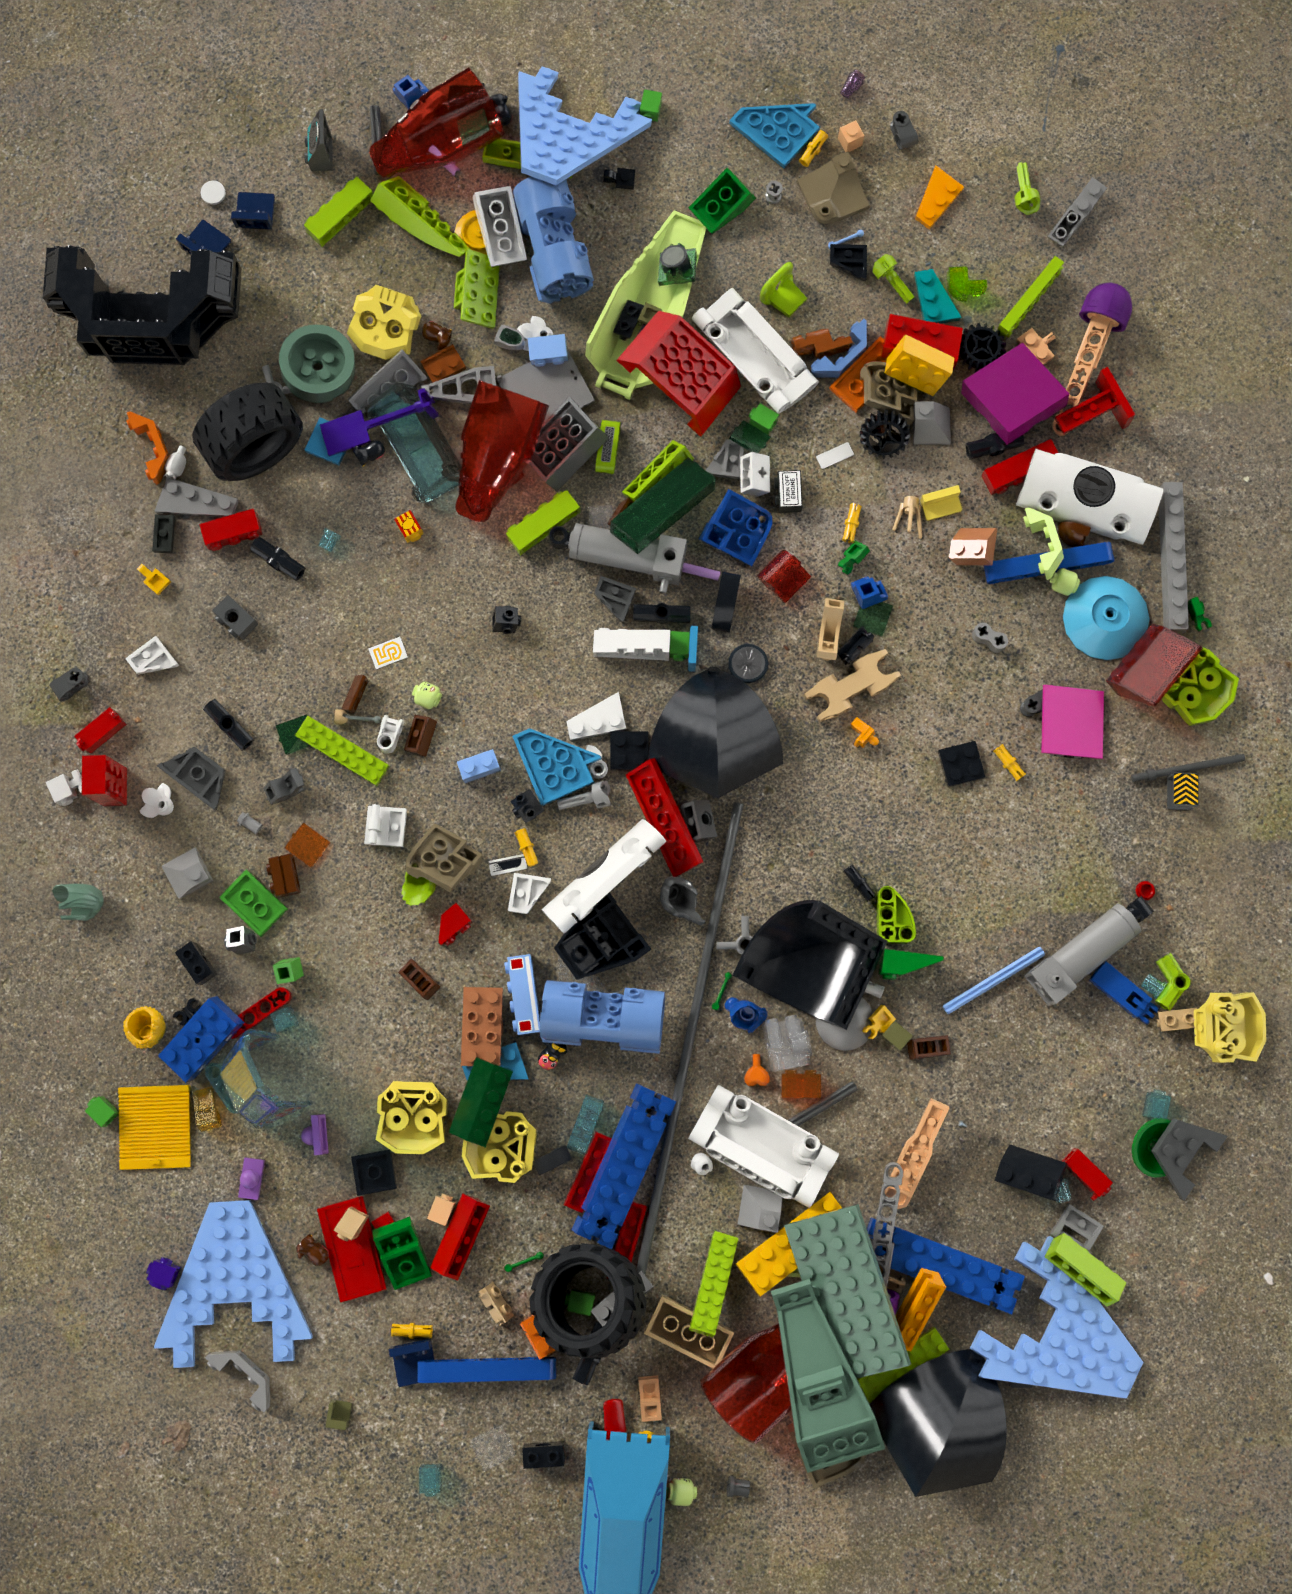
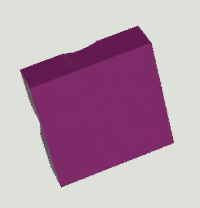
(1015, 393)

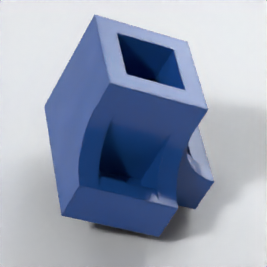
(409, 90)
(868, 592)

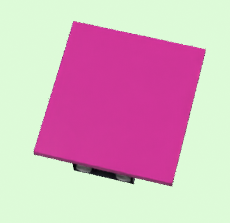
(1072, 722)

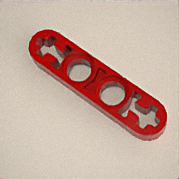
(258, 1014)

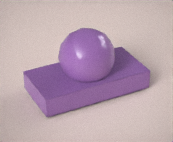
(316, 1134)
(251, 1178)

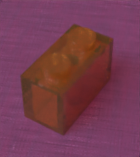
(800, 1085)

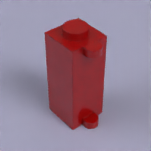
(99, 730)
(1088, 1173)

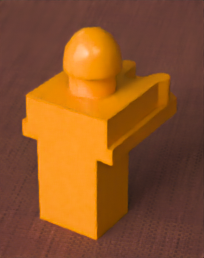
(866, 733)

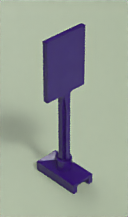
(352, 429)

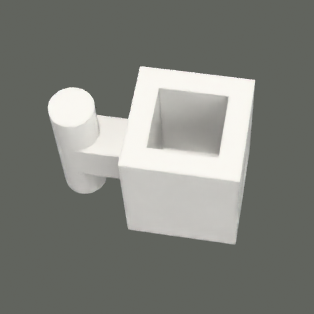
(63, 789)

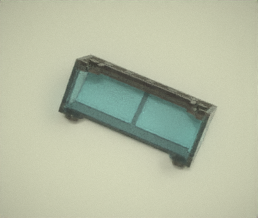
(417, 444)

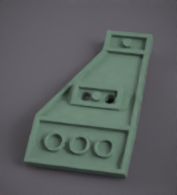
(826, 1399)

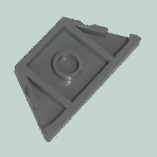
(197, 775)

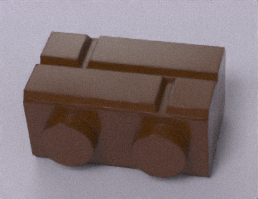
(283, 875)

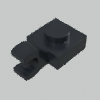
(623, 178)

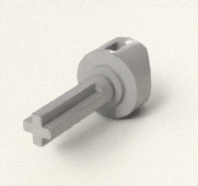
(598, 795)

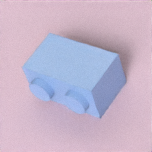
(548, 350)
(478, 766)

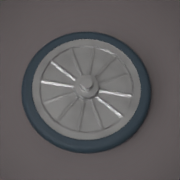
(748, 663)

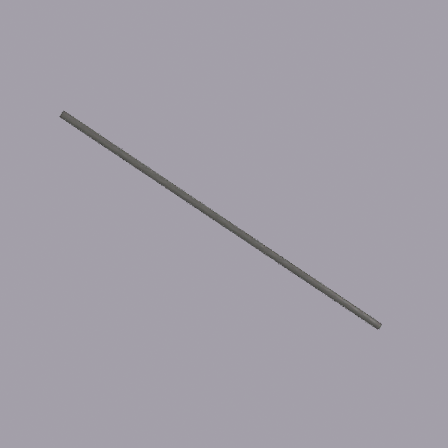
(689, 1038)

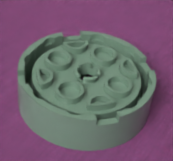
(314, 345)

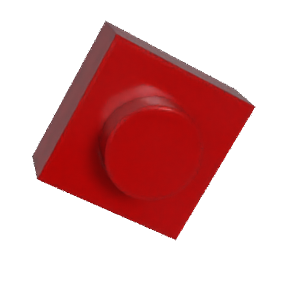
(383, 1220)

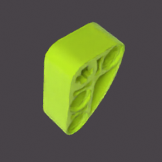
(900, 918)

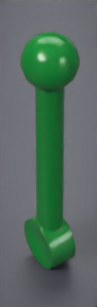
(715, 1006)
(508, 1267)

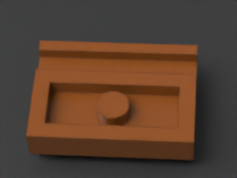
(443, 364)

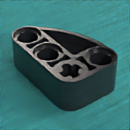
(726, 602)

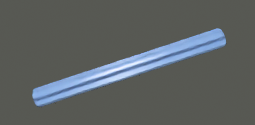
(993, 980)

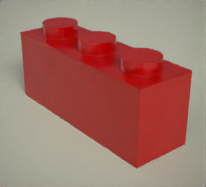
(231, 529)

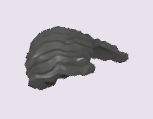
(680, 899)

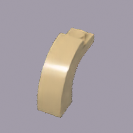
(830, 629)

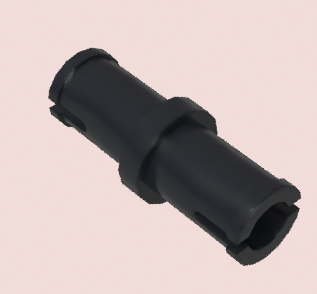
(859, 883)

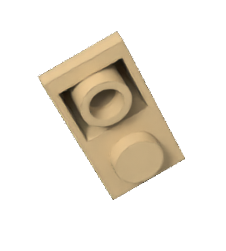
(351, 1224)

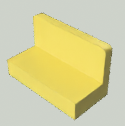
(941, 503)

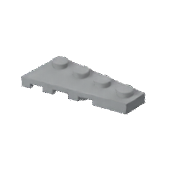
(398, 369)
(193, 500)

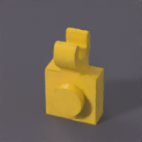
(154, 580)

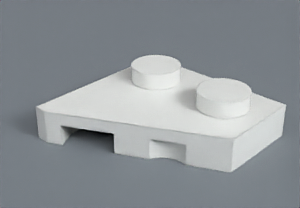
(151, 657)
(526, 892)

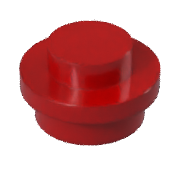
(1145, 890)

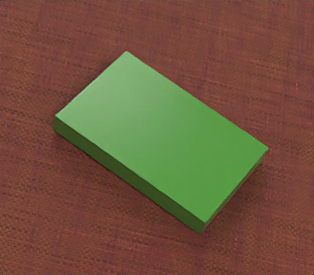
(253, 903)

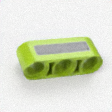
(608, 451)

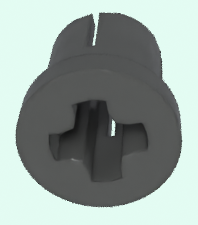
(737, 1487)

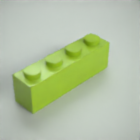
(338, 211)
(539, 524)
(1085, 1269)

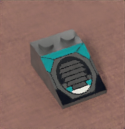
(319, 144)

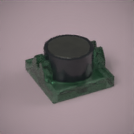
(676, 264)

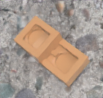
(650, 1398)

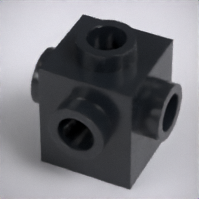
(505, 619)
(526, 806)

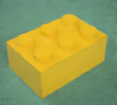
(919, 365)

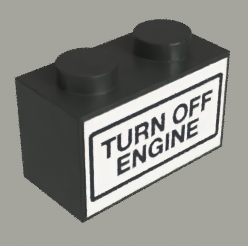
(789, 491)

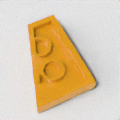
(938, 196)

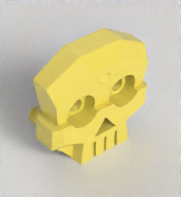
(379, 337)
(1218, 1027)
(411, 1133)
(510, 1165)

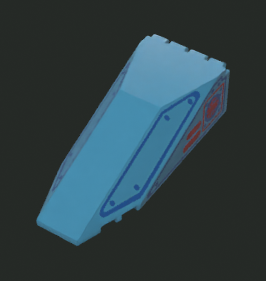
(623, 1512)

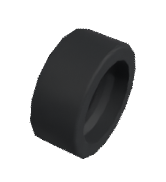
(552, 1160)

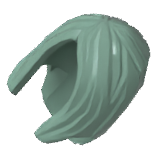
(81, 898)

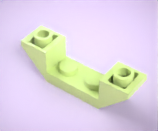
(1037, 522)

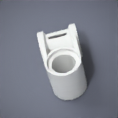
(389, 730)

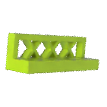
(656, 473)

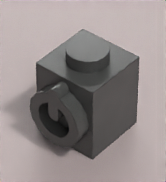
(240, 940)

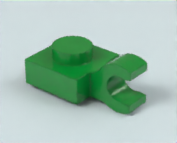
(853, 554)
(1196, 611)

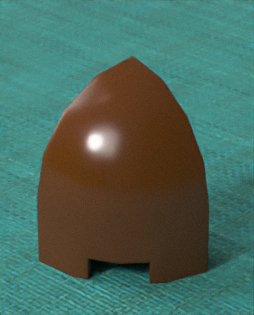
(1073, 533)

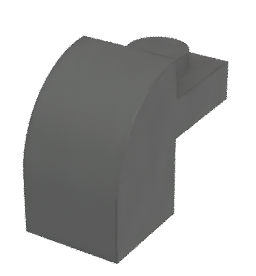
(284, 787)

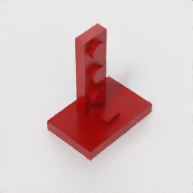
(1109, 399)

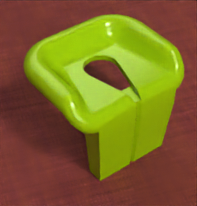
(787, 296)

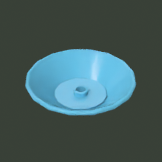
(1095, 631)

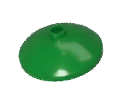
(1141, 1148)

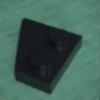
(850, 259)

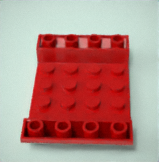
(683, 368)

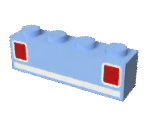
(524, 994)

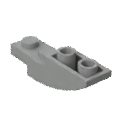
(1077, 212)

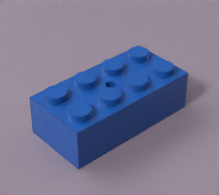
(213, 1026)

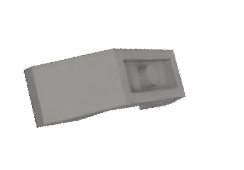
(261, 1397)

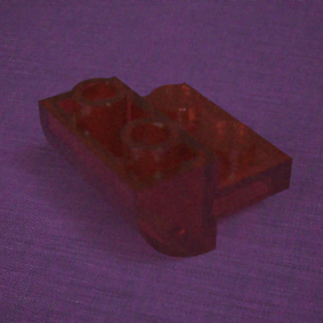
(784, 575)

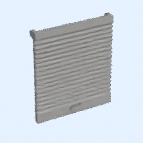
(548, 384)

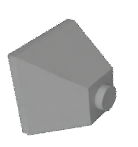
(931, 424)
(187, 873)
(760, 1209)

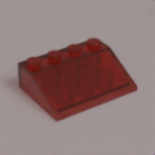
(1153, 665)

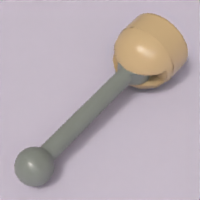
(342, 717)

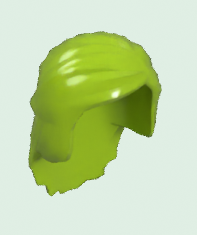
(417, 890)

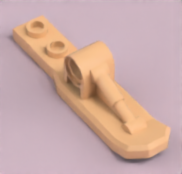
(918, 1152)

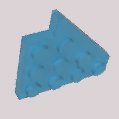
(777, 129)
(554, 765)

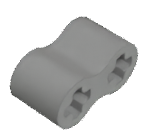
(989, 637)

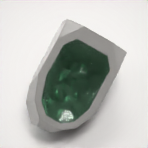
(509, 338)

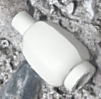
(175, 463)

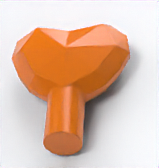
(756, 1073)

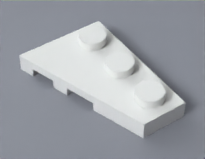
(598, 720)

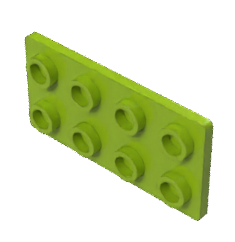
(477, 290)

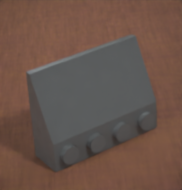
(565, 444)

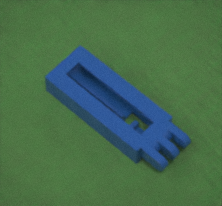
(1119, 988)

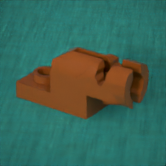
(820, 343)

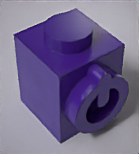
(162, 1273)

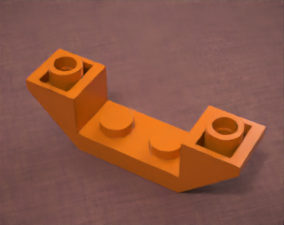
(141, 425)

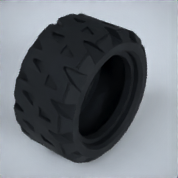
(247, 431)
(548, 1297)

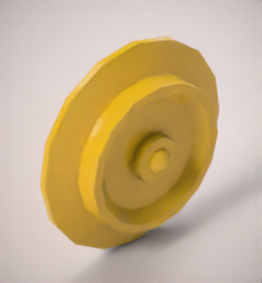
(469, 231)

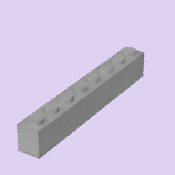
(1173, 558)

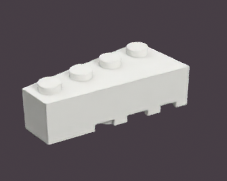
(632, 644)

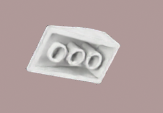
(499, 226)

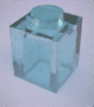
(284, 1019)
(1156, 1104)
(430, 1479)

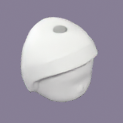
(701, 1163)

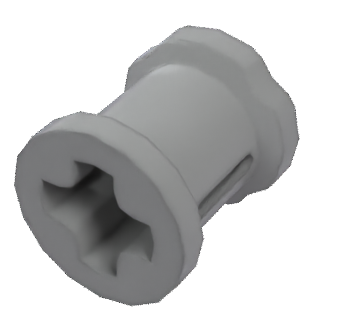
(773, 192)

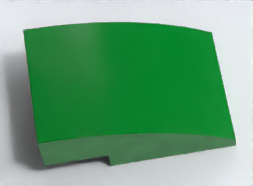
(401, 1253)

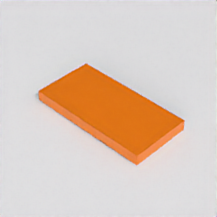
(848, 385)

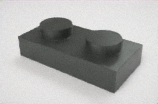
(163, 534)

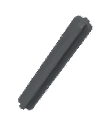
(375, 126)
(824, 1104)

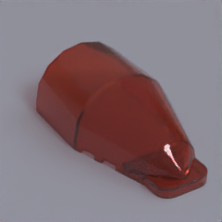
(435, 123)
(497, 433)
(751, 1385)

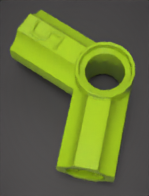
(1171, 991)

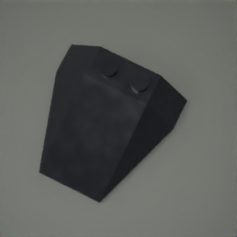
(601, 941)

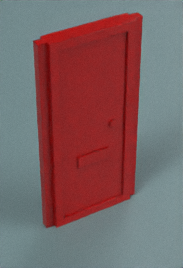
(353, 1261)

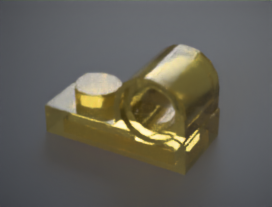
(205, 1108)

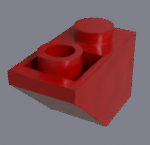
(452, 923)

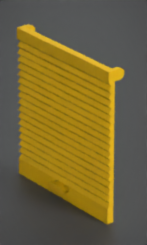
(154, 1127)

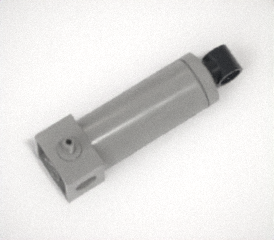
(603, 548)
(1060, 973)

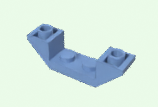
(826, 369)

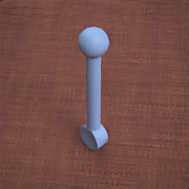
(860, 233)

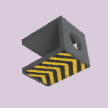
(1182, 791)

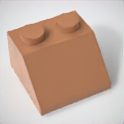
(973, 546)

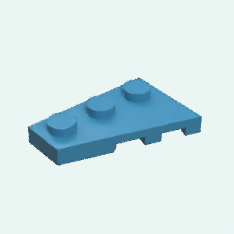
(510, 1059)

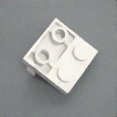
(385, 826)

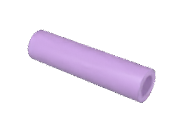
(451, 168)
(701, 571)

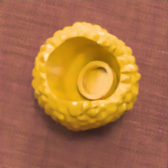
(144, 1027)

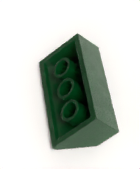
(480, 1102)

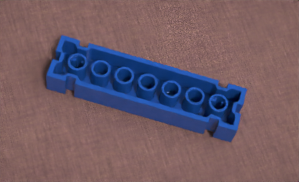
(623, 1166)
(958, 1270)

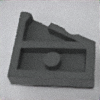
(615, 596)

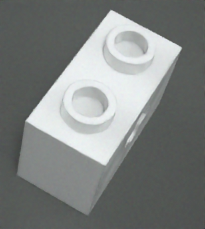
(755, 474)

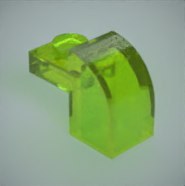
(961, 287)

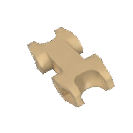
(839, 692)

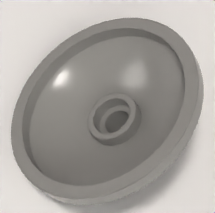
(853, 1036)

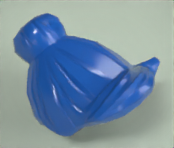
(745, 1014)

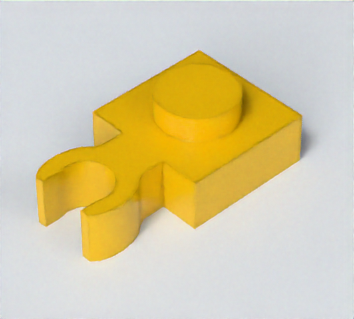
(881, 1020)

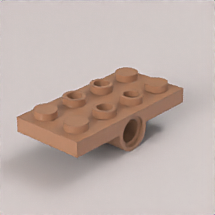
(482, 1025)

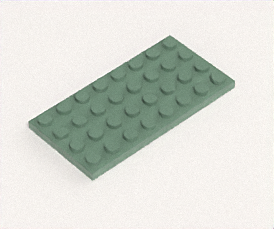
(850, 1288)

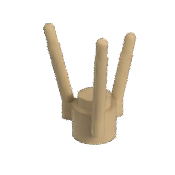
(910, 507)

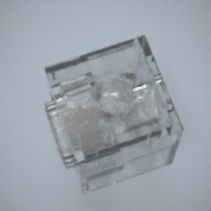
(786, 1043)

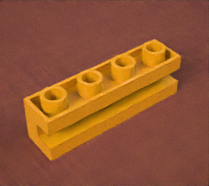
(919, 1305)

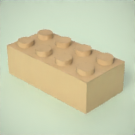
(671, 1327)

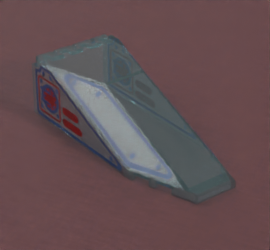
(246, 1086)

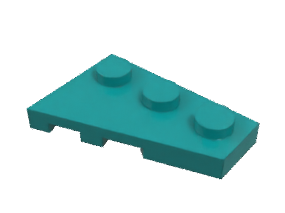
(933, 298)

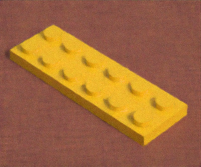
(774, 1257)

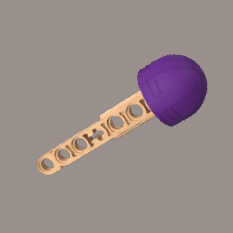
(1106, 310)

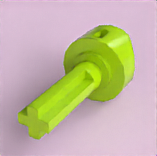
(1026, 194)
(884, 267)

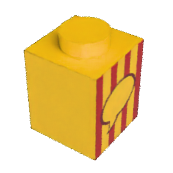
(409, 526)

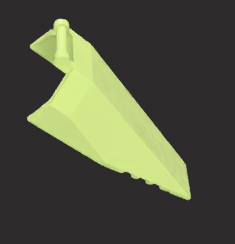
(641, 286)

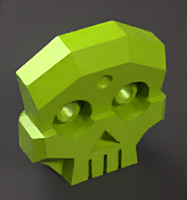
(1208, 698)

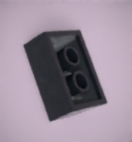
(1031, 1172)

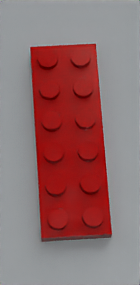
(665, 817)

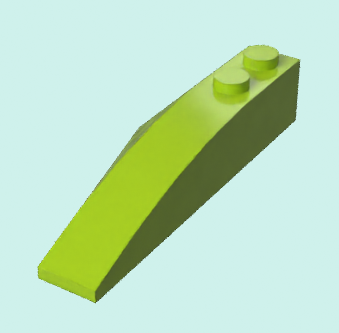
(413, 214)

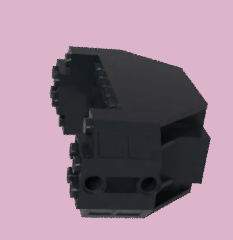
(143, 325)

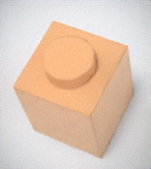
(851, 136)
(441, 1209)

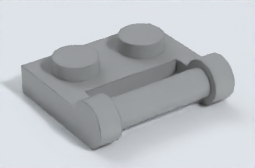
(1079, 1223)

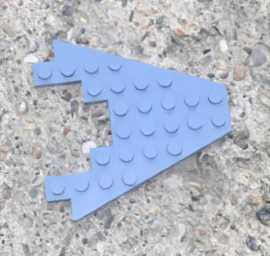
(560, 145)
(232, 1265)
(1079, 1347)

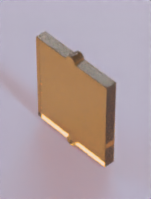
(307, 845)

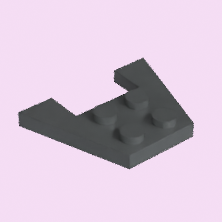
(1177, 1149)

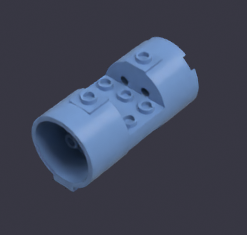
(558, 262)
(579, 1014)

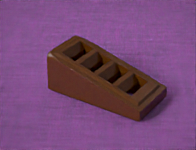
(430, 991)
(913, 1043)

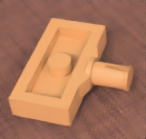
(1038, 345)

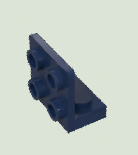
(254, 211)
(204, 237)
(406, 1358)

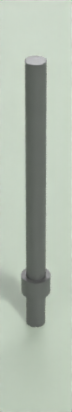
(1153, 774)

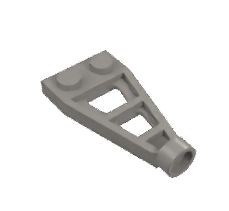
(484, 374)

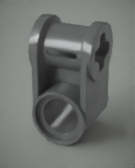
(903, 130)
(67, 684)
(1035, 700)

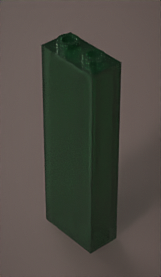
(662, 505)

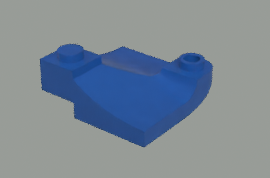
(737, 528)

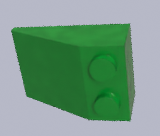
(722, 201)
(898, 963)

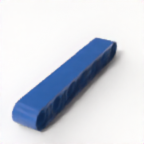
(1027, 566)
(486, 1369)

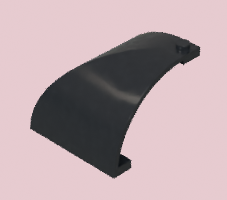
(715, 734)
(812, 960)
(944, 1424)

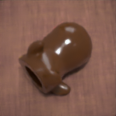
(437, 333)
(314, 1251)

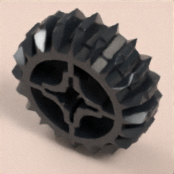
(973, 336)
(891, 441)

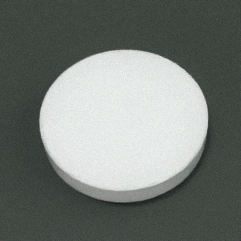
(213, 192)

